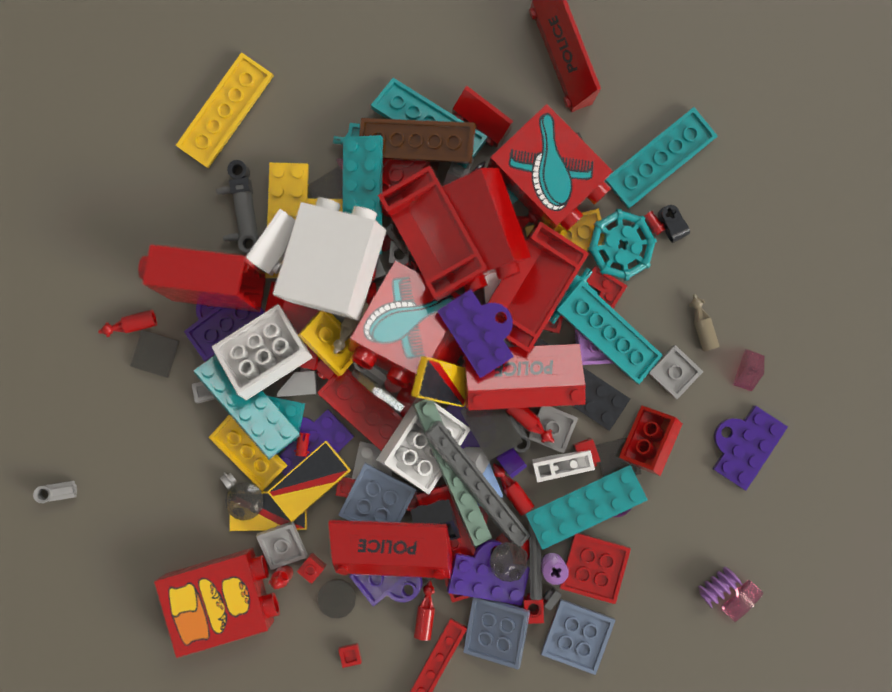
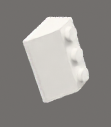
(272, 244)

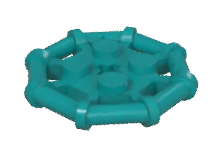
(625, 234)

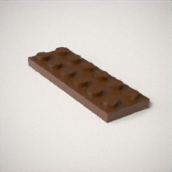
(422, 139)

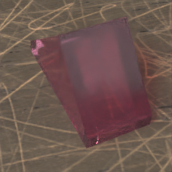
(750, 370)

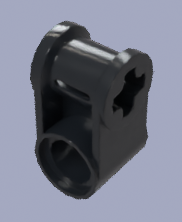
(675, 225)

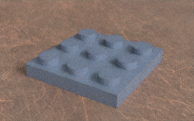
(377, 497)
(496, 632)
(577, 636)

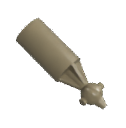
(704, 326)
(347, 329)

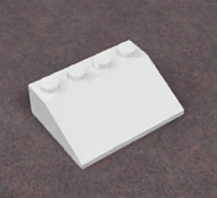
(261, 352)
(410, 453)

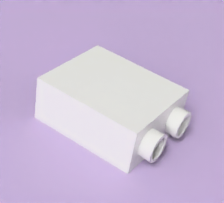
(330, 258)

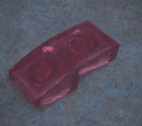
(743, 601)

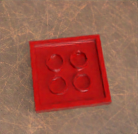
(595, 567)

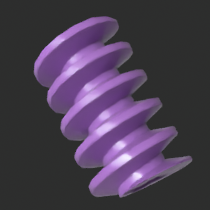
(555, 576)
(719, 586)

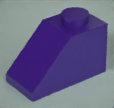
(511, 462)

